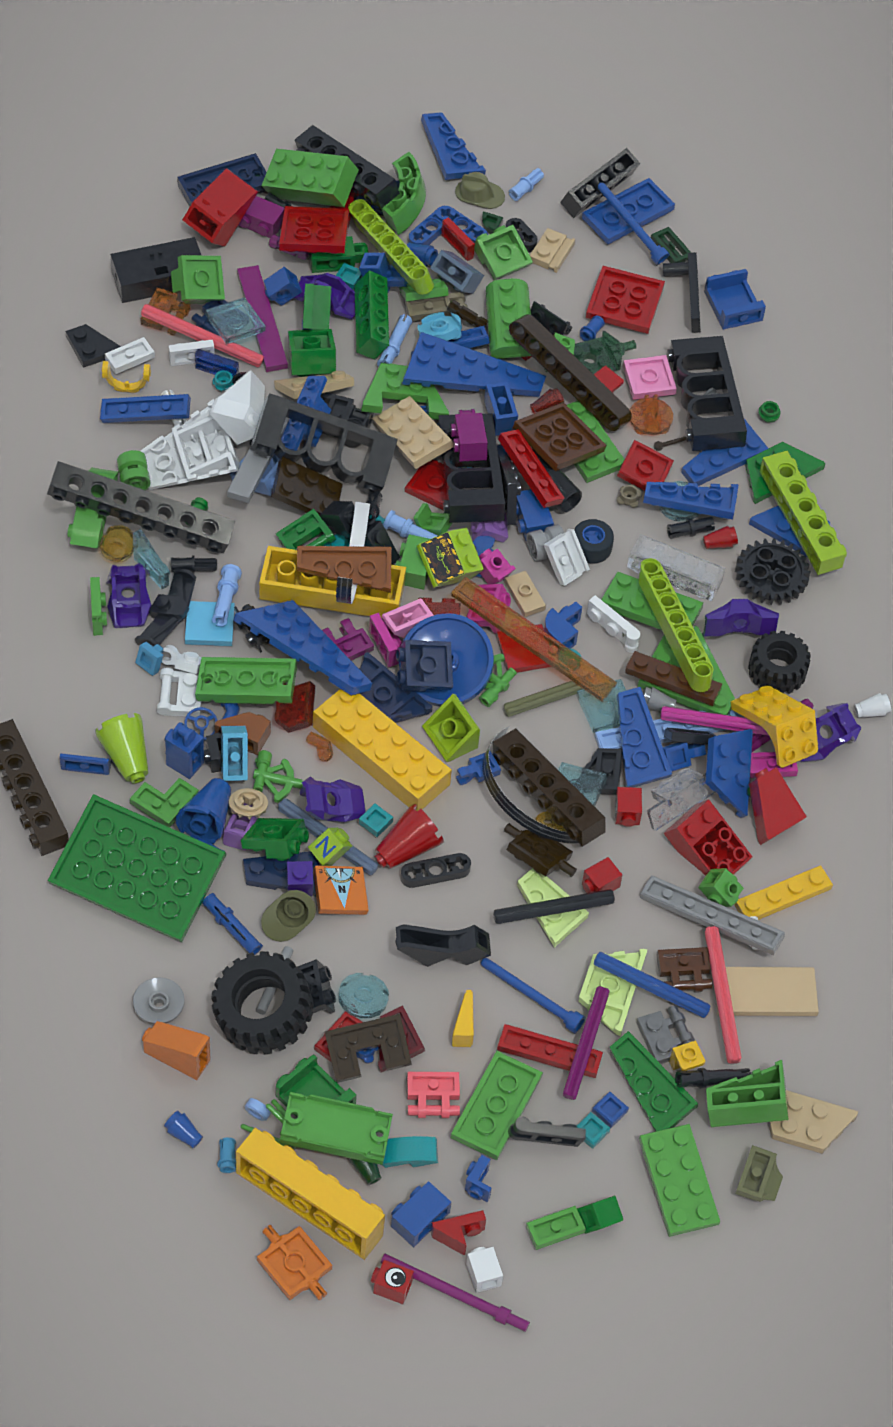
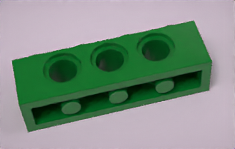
(371, 315)

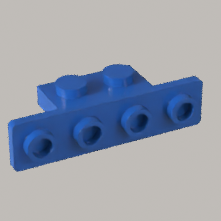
(310, 397)

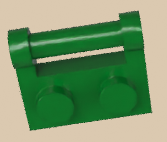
(303, 530)

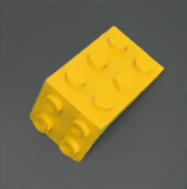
(784, 719)

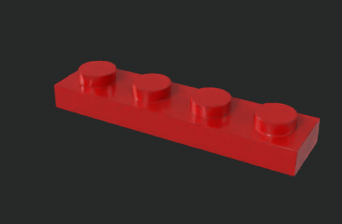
(531, 468)
(545, 1049)

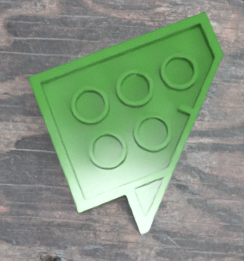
(723, 702)

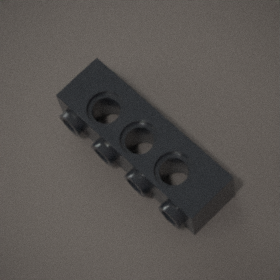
(610, 174)

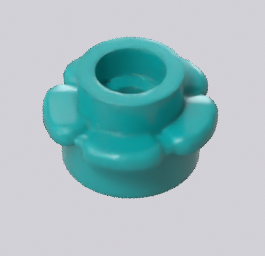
(222, 380)

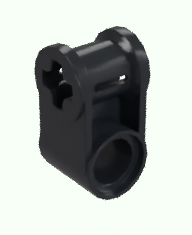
(358, 417)

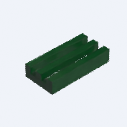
(660, 239)

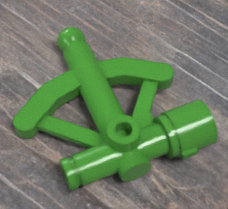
(497, 683)
(265, 776)

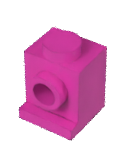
(495, 566)

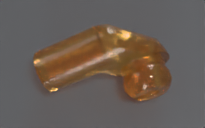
(323, 745)

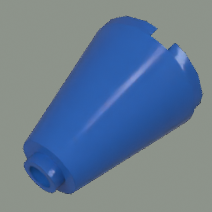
(206, 811)

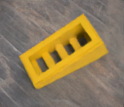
(463, 1030)

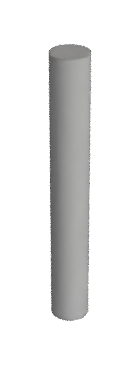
(269, 991)

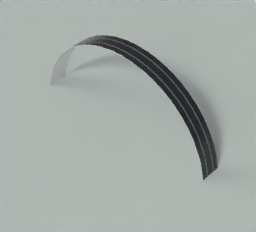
(345, 589)
(514, 812)

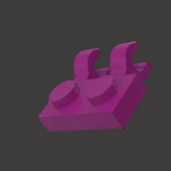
(354, 642)

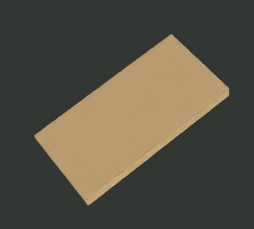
(772, 991)

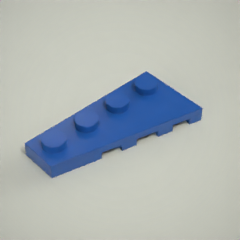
(448, 148)
(701, 500)

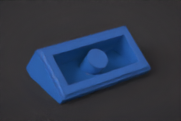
(85, 764)

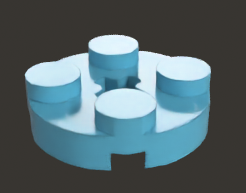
(441, 326)

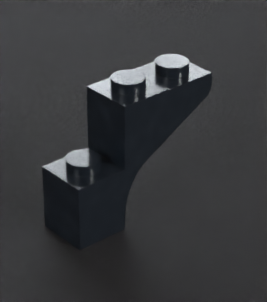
(339, 519)
(435, 945)

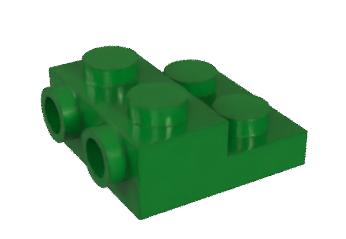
(277, 836)

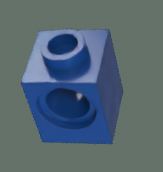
(282, 286)

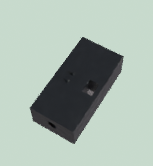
(147, 268)

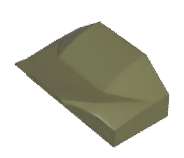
(760, 1176)

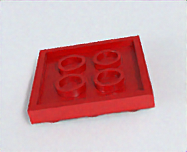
(314, 229)
(625, 299)

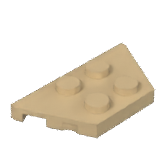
(811, 1122)

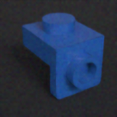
(476, 1174)

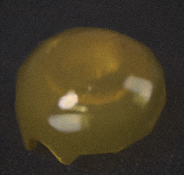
(117, 543)

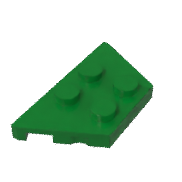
(806, 464)

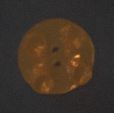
(651, 416)

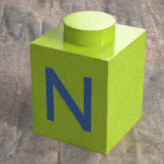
(330, 846)

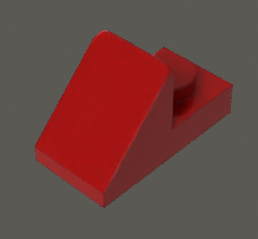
(452, 1230)

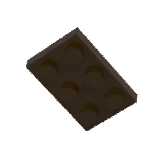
(304, 487)

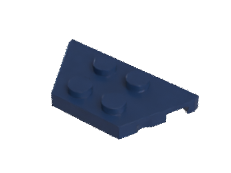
(388, 694)

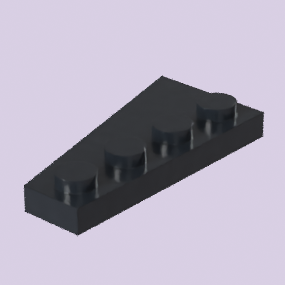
(510, 484)

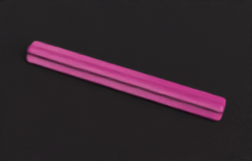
(710, 720)

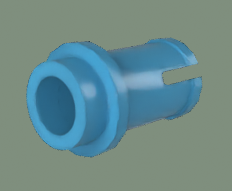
(227, 1155)

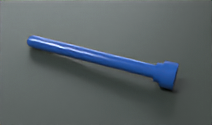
(658, 253)
(571, 1019)

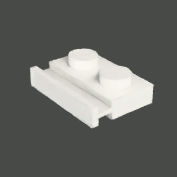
(566, 557)

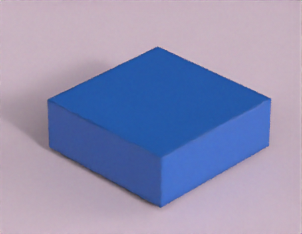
(610, 1109)

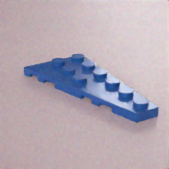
(465, 369)
(303, 640)

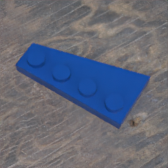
(716, 462)
(641, 747)

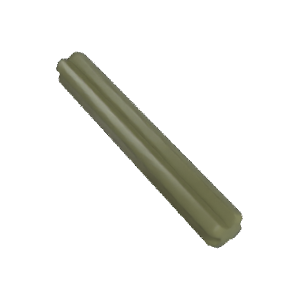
(541, 698)

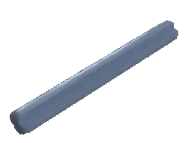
(317, 828)

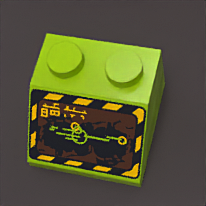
(450, 557)

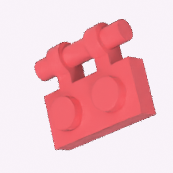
(433, 1086)

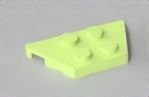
(620, 990)

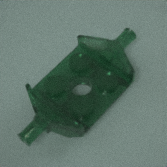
(604, 351)

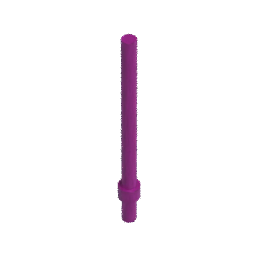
(502, 1315)

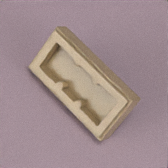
(525, 593)

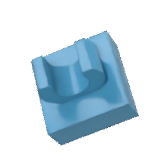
(150, 657)

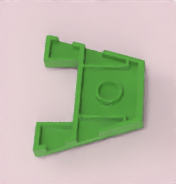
(389, 385)

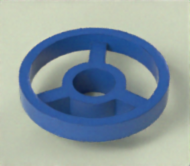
(201, 717)

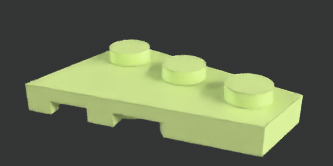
(539, 888)

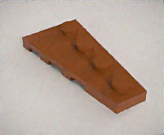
(364, 565)

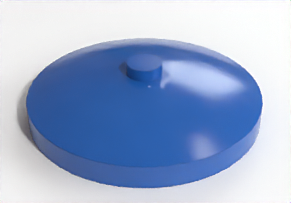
(470, 655)

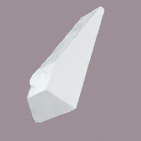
(240, 407)

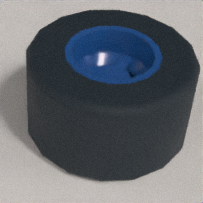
(595, 540)

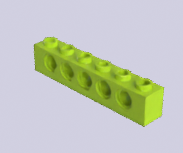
(803, 512)

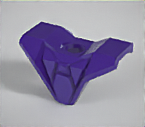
(341, 294)
(133, 610)
(740, 616)
(842, 727)
(348, 800)

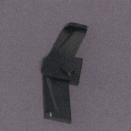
(169, 609)

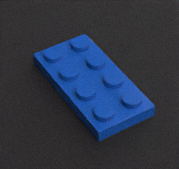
(643, 201)

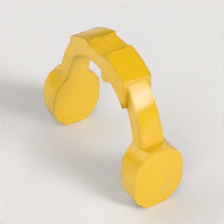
(126, 387)

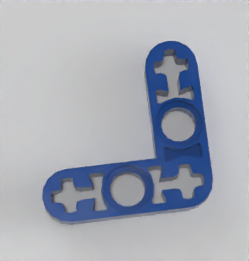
(436, 220)

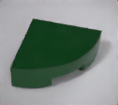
(491, 222)

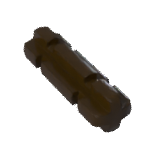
(466, 314)

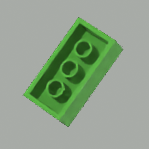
(310, 177)

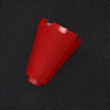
(407, 839)

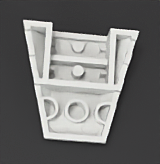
(191, 452)

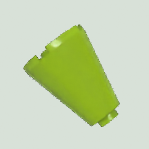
(125, 745)

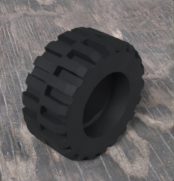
(245, 978)

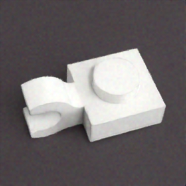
(186, 662)

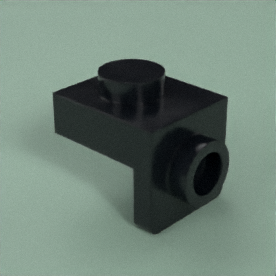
(212, 753)

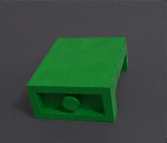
(311, 1080)

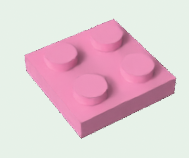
(649, 377)

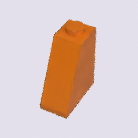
(178, 1048)

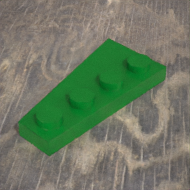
(652, 1084)

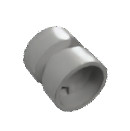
(537, 539)

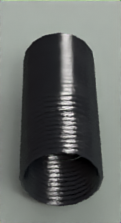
(567, 488)

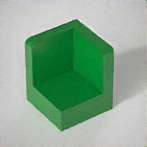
(600, 1214)

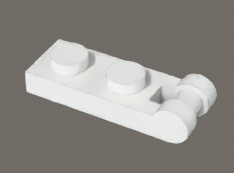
(614, 623)

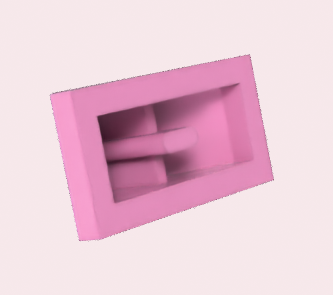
(406, 617)

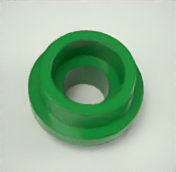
(769, 411)

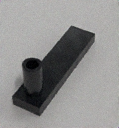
(688, 268)

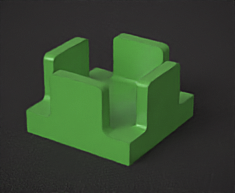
(198, 279)

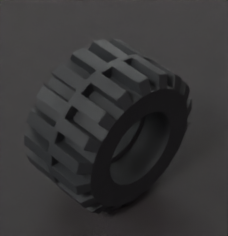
(784, 648)

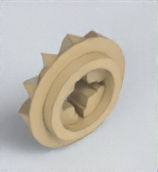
(250, 797)

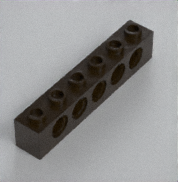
(549, 787)
(47, 838)

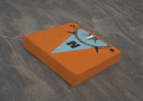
(340, 890)

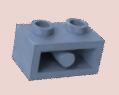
(457, 272)

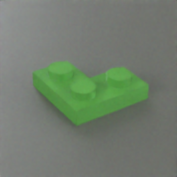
(163, 806)

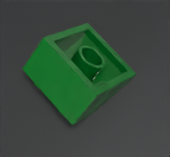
(312, 352)

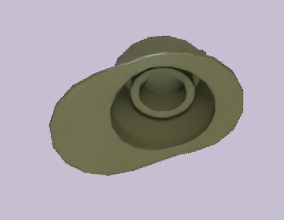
(479, 191)
(288, 915)

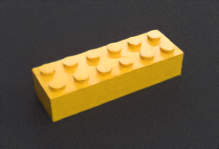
(284, 583)
(382, 748)
(310, 1193)

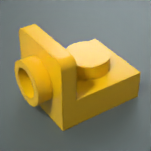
(686, 1057)

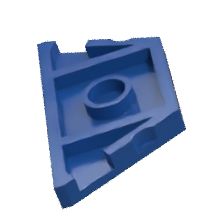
(776, 526)
(730, 768)

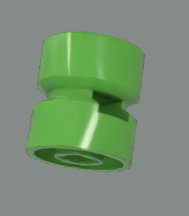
(133, 469)

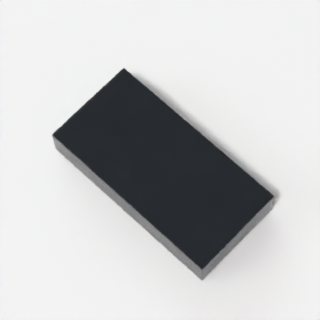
(688, 736)

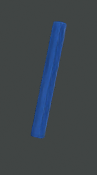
(652, 984)

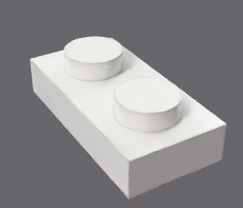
(185, 352)
(130, 355)

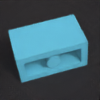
(234, 753)

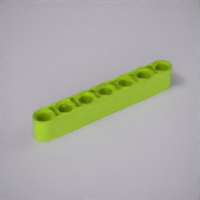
(387, 242)
(675, 625)

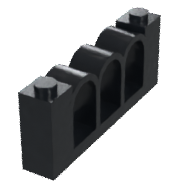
(715, 431)
(268, 442)
(473, 504)

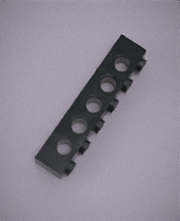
(370, 182)

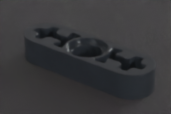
(417, 866)

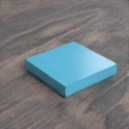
(201, 629)

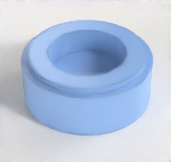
(257, 1109)

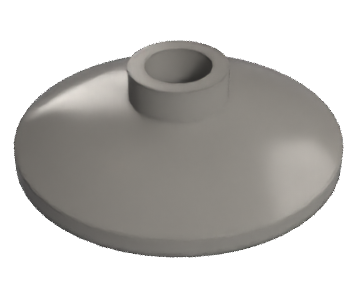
(158, 991)

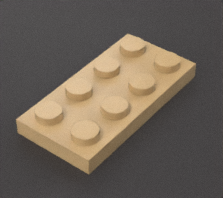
(416, 432)

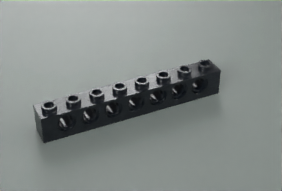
(135, 497)

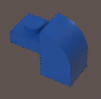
(379, 264)
(561, 624)

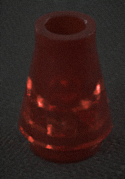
(547, 400)

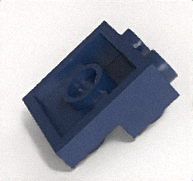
(425, 665)

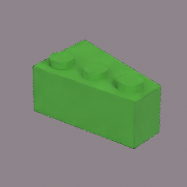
(749, 1099)

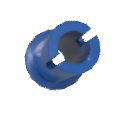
(591, 329)

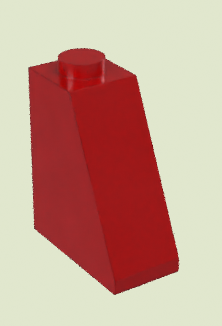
(773, 805)

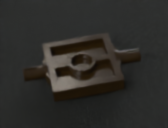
(539, 852)

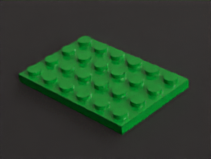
(137, 868)

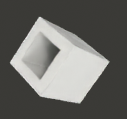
(484, 1269)

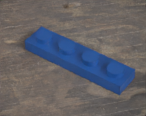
(145, 408)

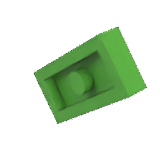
(555, 1227)

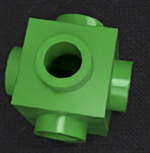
(721, 887)

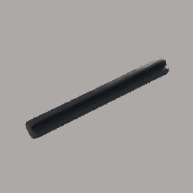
(553, 906)

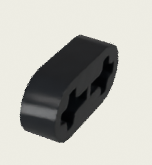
(524, 232)

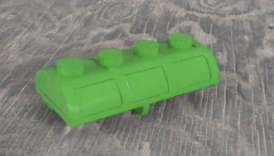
(505, 303)

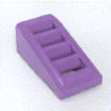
(232, 835)

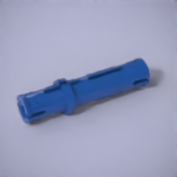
(213, 904)

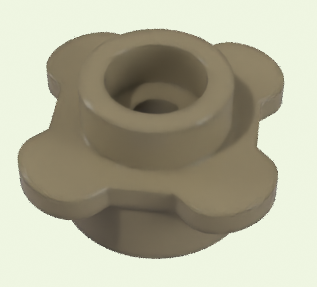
(629, 496)

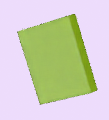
(452, 729)

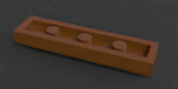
(668, 677)

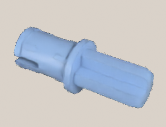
(526, 184)

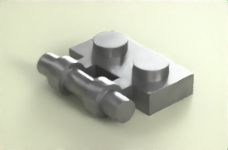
(658, 1036)

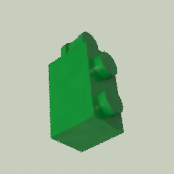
(331, 262)

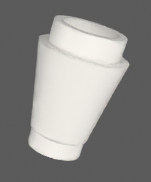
(874, 706)

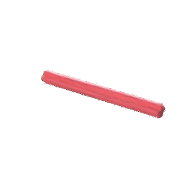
(201, 334)
(723, 995)

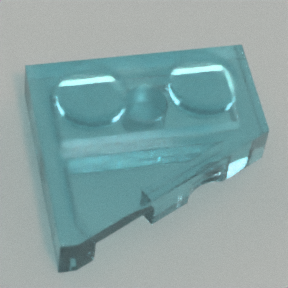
(147, 556)

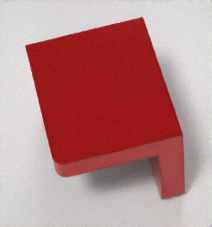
(609, 378)

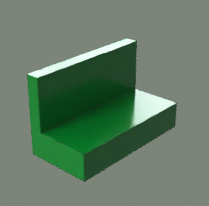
(316, 307)

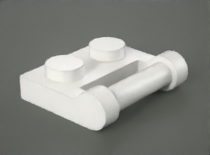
(185, 696)

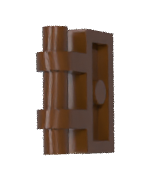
(685, 962)

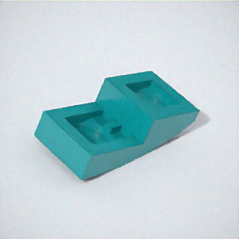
(411, 1150)

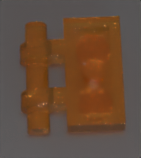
(166, 302)

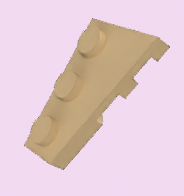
(293, 386)

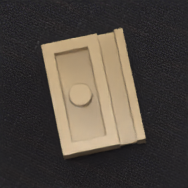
(552, 250)

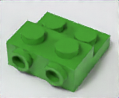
(502, 251)

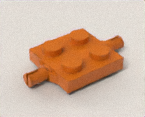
(294, 1262)

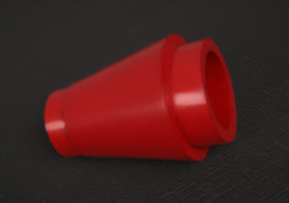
(721, 538)

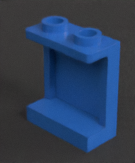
(733, 299)

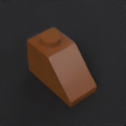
(257, 727)

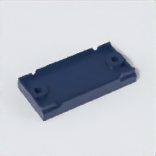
(244, 167)

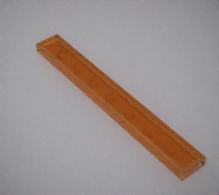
(534, 639)

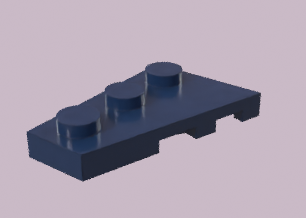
(272, 873)

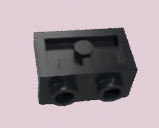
(318, 980)

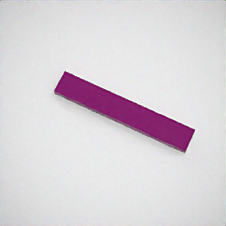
(268, 341)

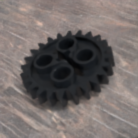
(774, 567)

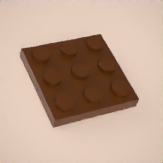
(559, 436)

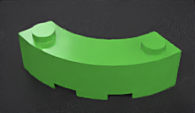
(408, 204)
(87, 523)

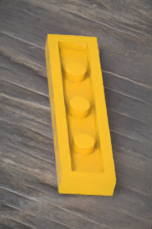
(785, 893)

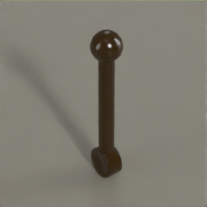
(658, 446)

